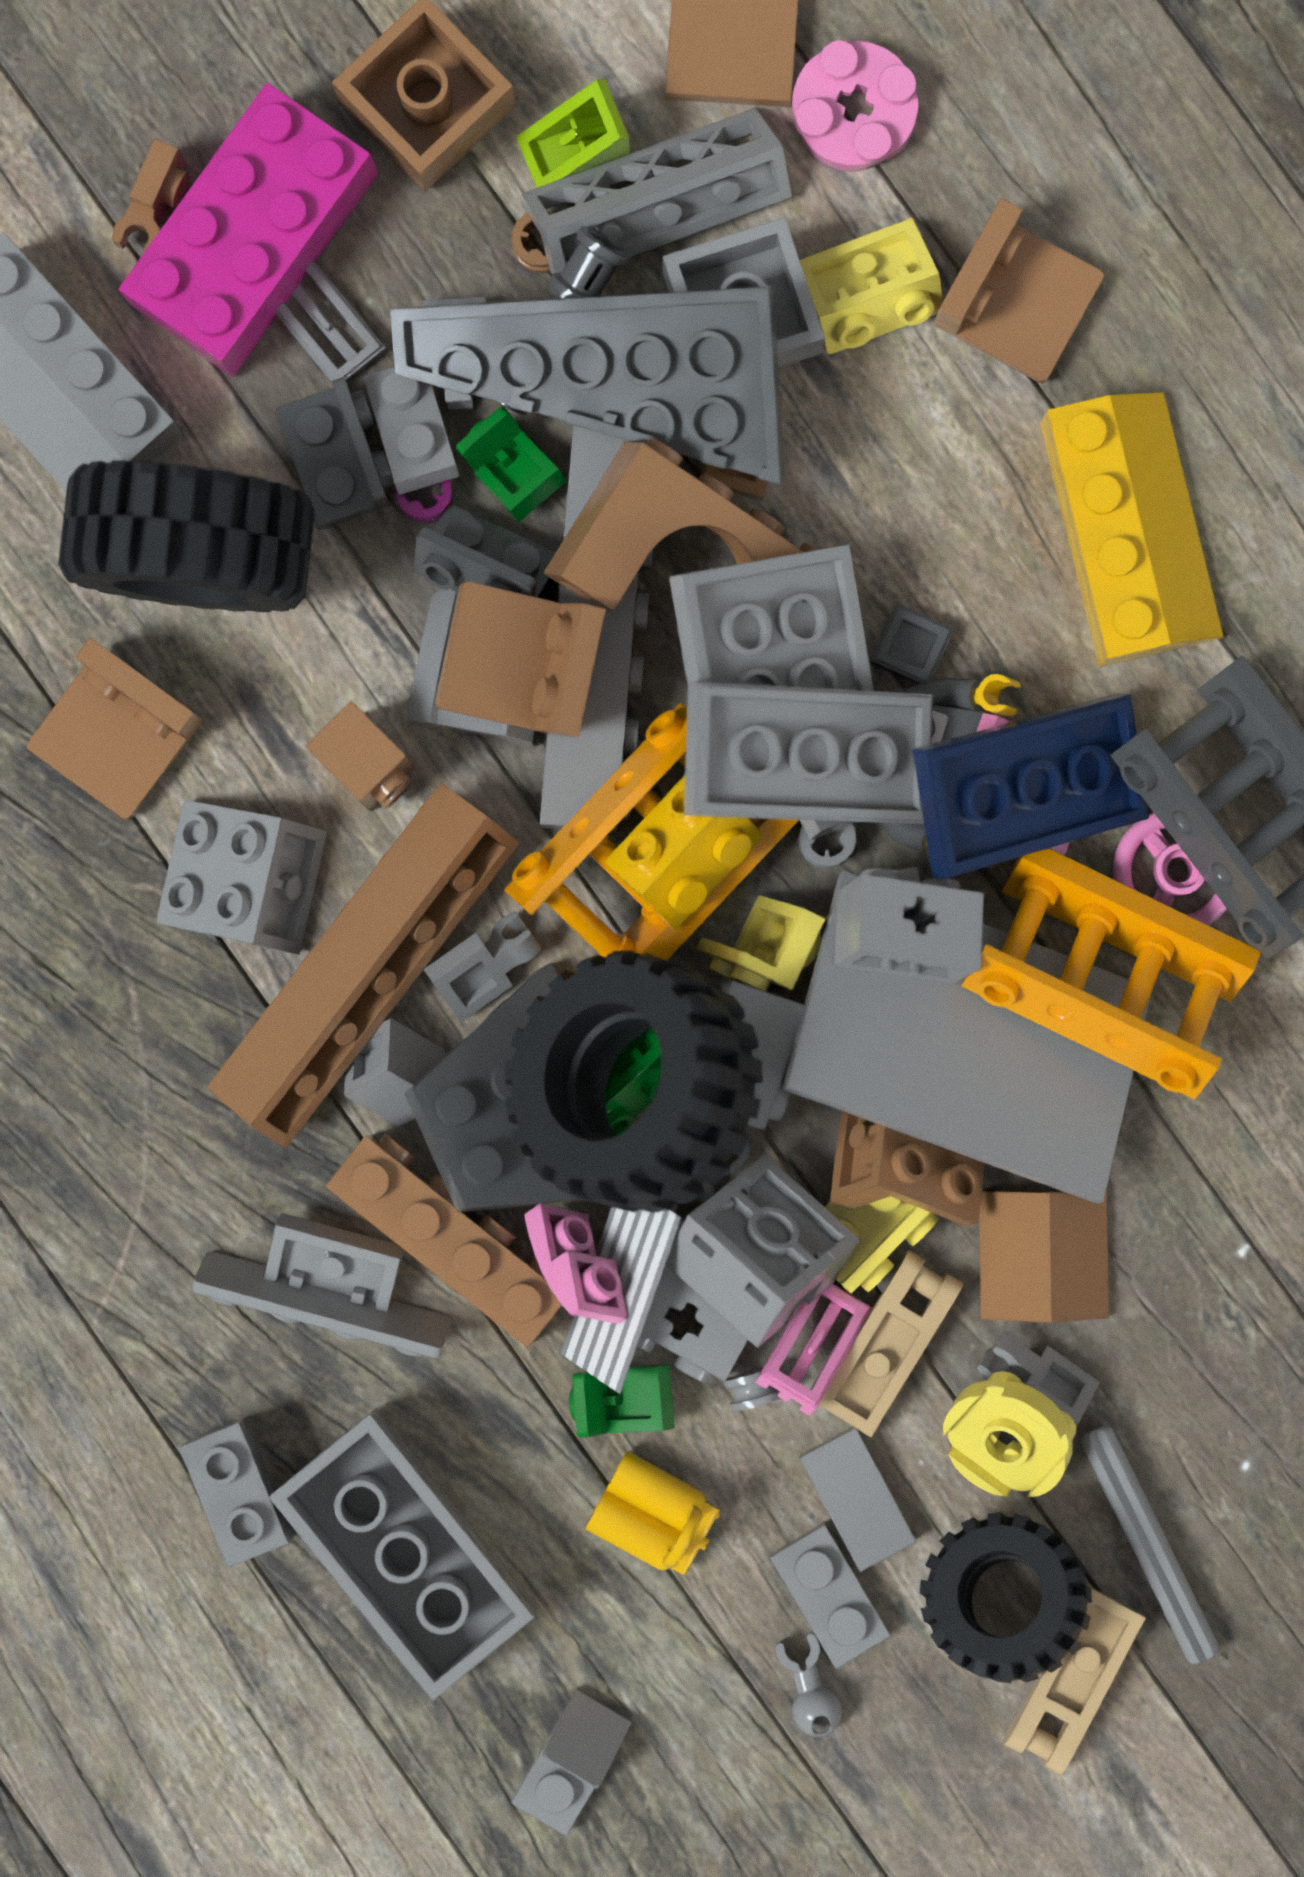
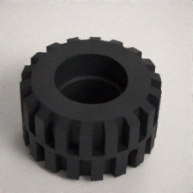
(952, 1585)

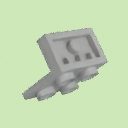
(241, 876)

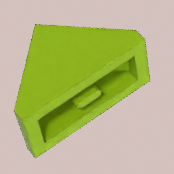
(575, 136)

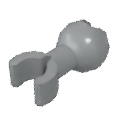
(812, 1697)

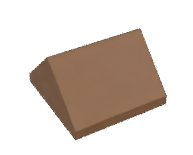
(1042, 1257)

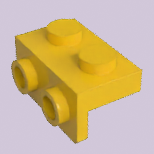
(680, 857)

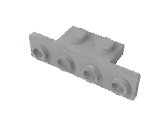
(328, 1282)

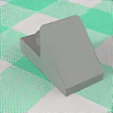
(572, 1762)

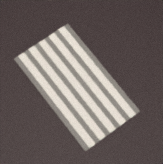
(641, 1248)

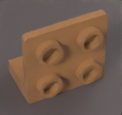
(1018, 296)
(519, 659)
(113, 731)
(885, 1163)

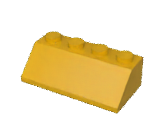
(1130, 526)

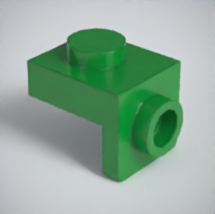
(509, 464)
(640, 1407)

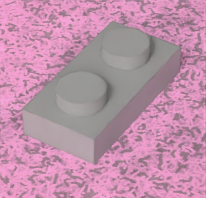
(410, 430)
(829, 1595)

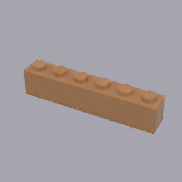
(362, 965)

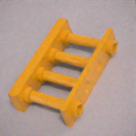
(541, 873)
(1136, 925)

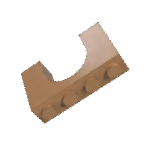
(640, 504)

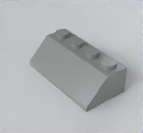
(64, 385)

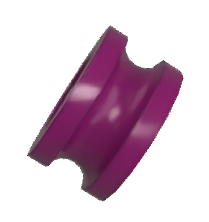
(415, 510)

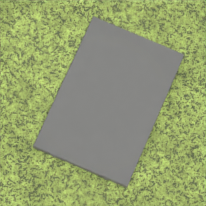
(963, 1069)

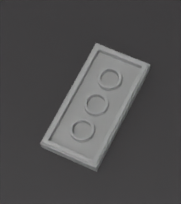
(804, 753)

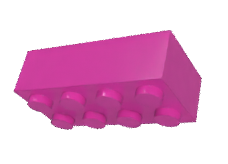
(249, 229)

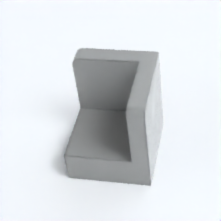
(388, 1069)

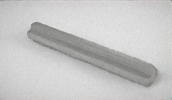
(1149, 1544)

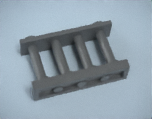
(1273, 751)

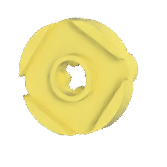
(1022, 1411)

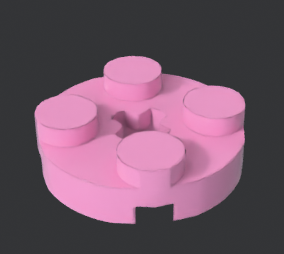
(841, 71)

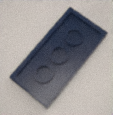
(1026, 785)

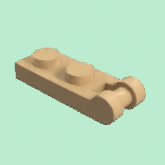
(889, 1345)
(1077, 1686)

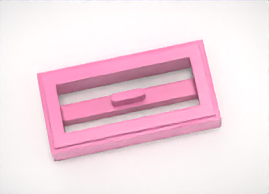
(789, 1386)

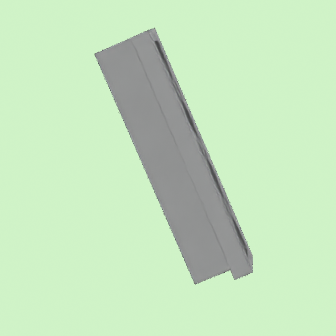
(664, 199)

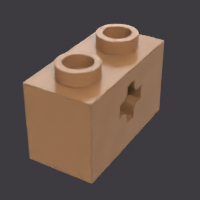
(362, 758)

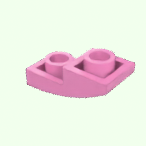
(568, 1260)

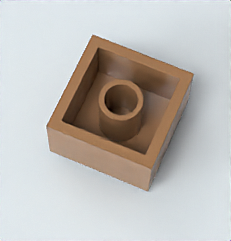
(424, 93)

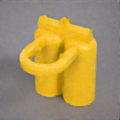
(653, 1515)

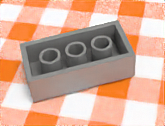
(404, 1554)

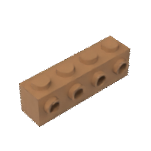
(453, 1245)

